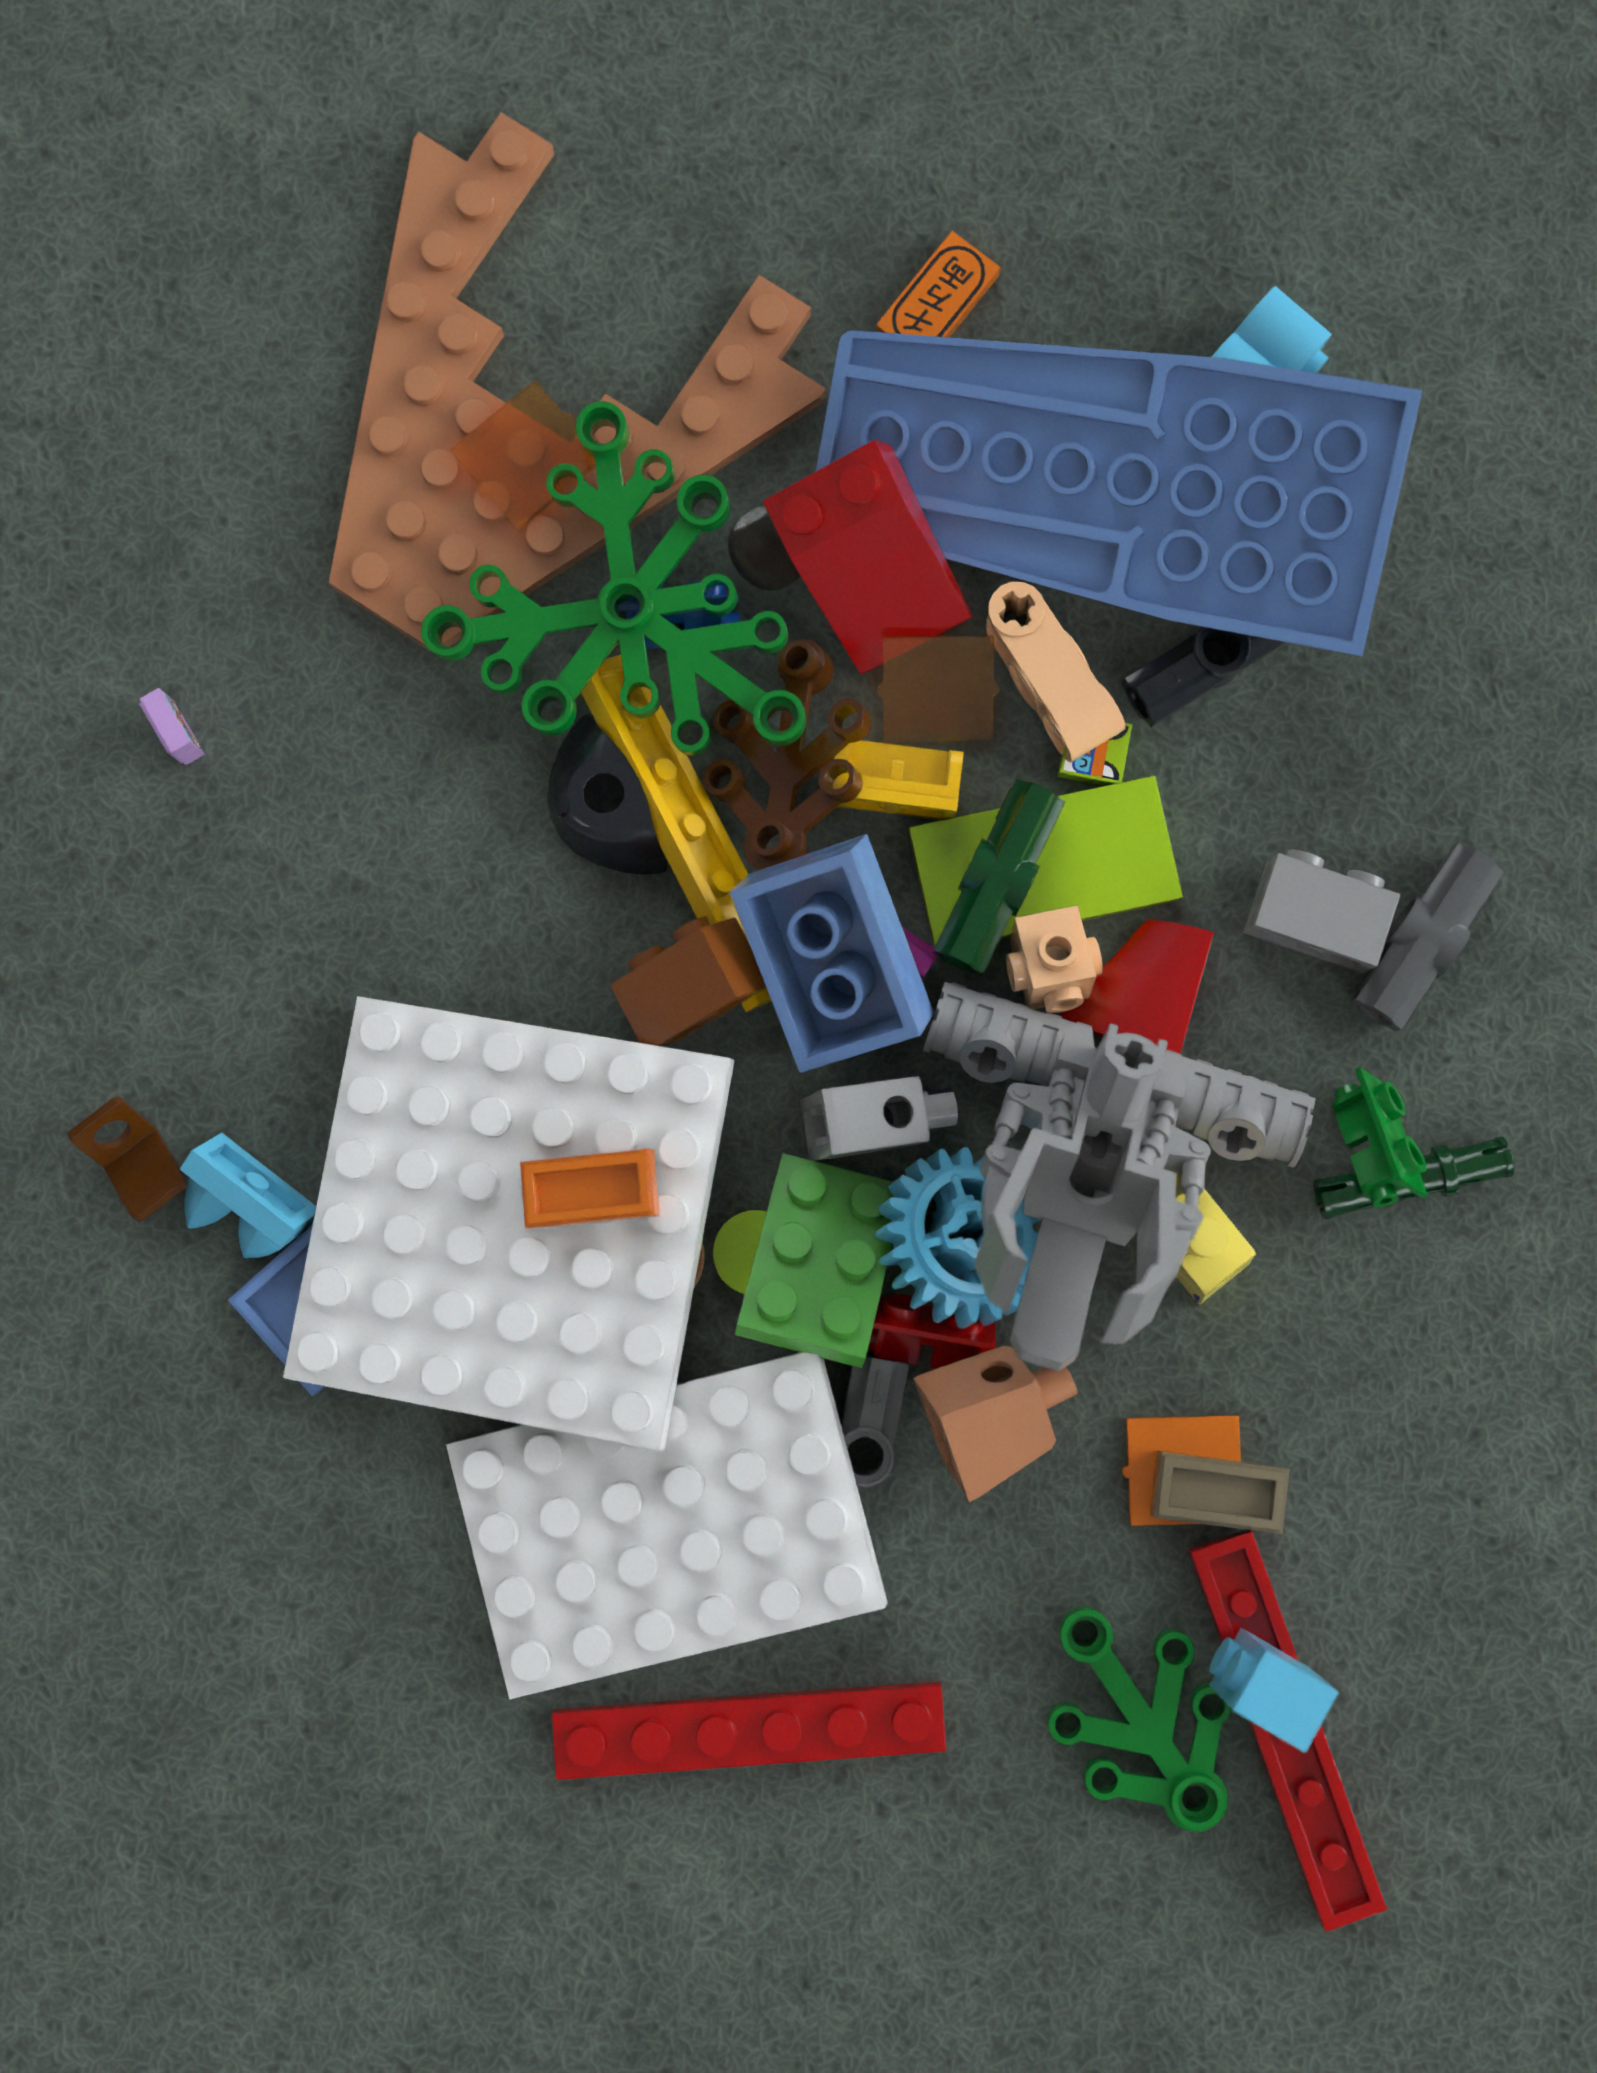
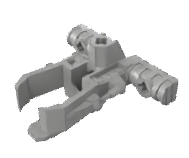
(1098, 1158)

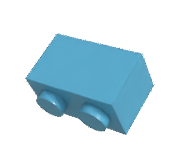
(1271, 1688)

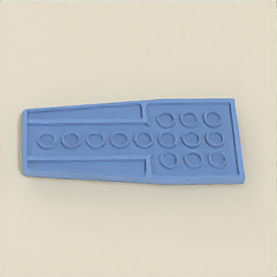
(1142, 475)

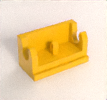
(904, 779)

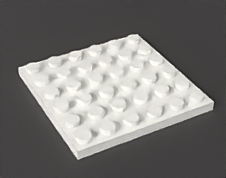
(421, 1242)

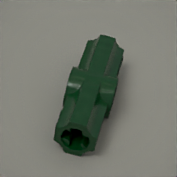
(999, 877)

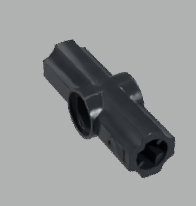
(1187, 674)

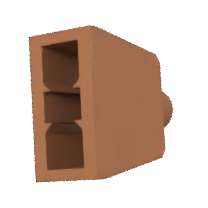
(991, 1415)

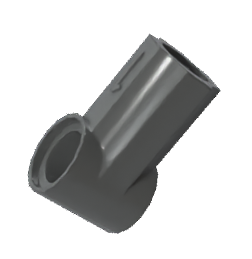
(874, 1410)

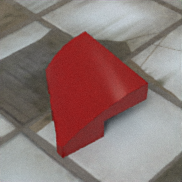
(1149, 984)

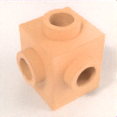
(1053, 960)

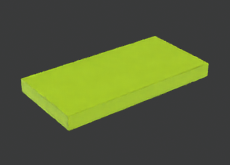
(1102, 854)

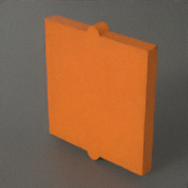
(1190, 1435)

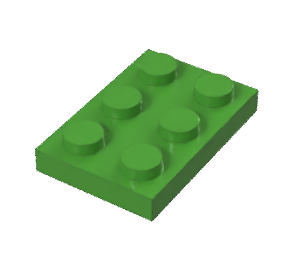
(818, 1262)

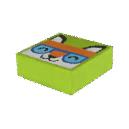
(1102, 764)

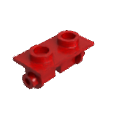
(902, 1330)

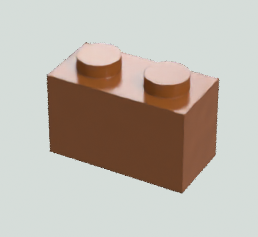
(689, 982)

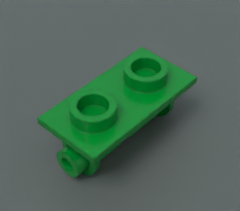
(1393, 1158)

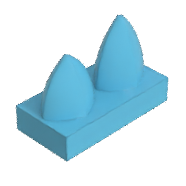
(230, 1180)

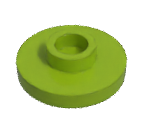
(736, 1248)

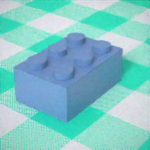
(833, 954)

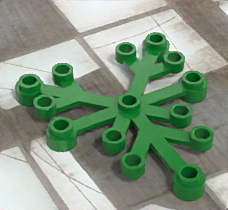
(687, 651)

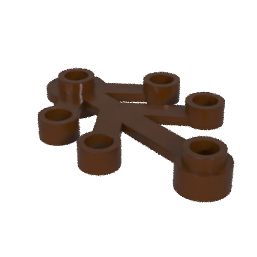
(790, 764)

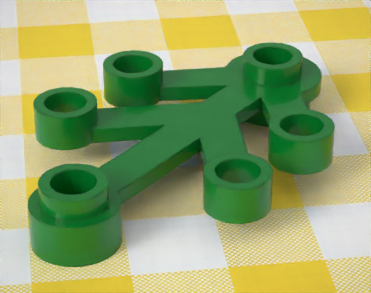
(1148, 1729)

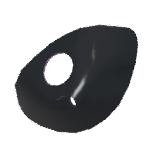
(614, 839)

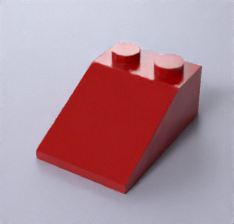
(868, 553)

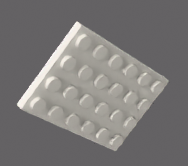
(650, 1556)

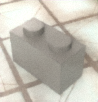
(1322, 911)

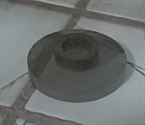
(759, 552)

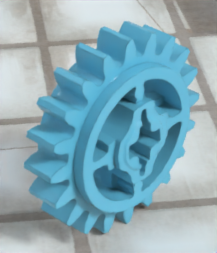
(933, 1262)

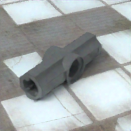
(1427, 936)

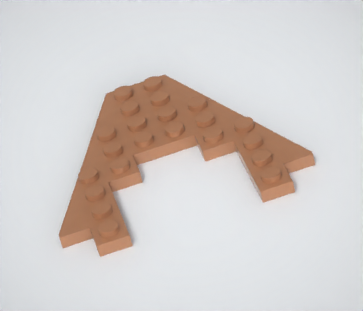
(410, 507)

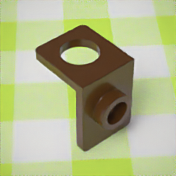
(135, 1161)

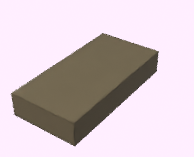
(1220, 1492)

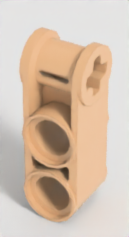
(1051, 672)

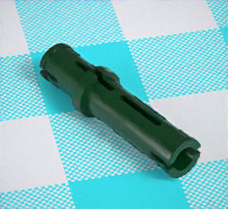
(1444, 1173)

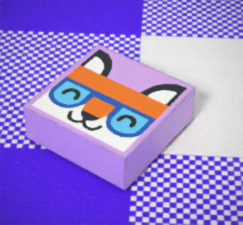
(171, 727)

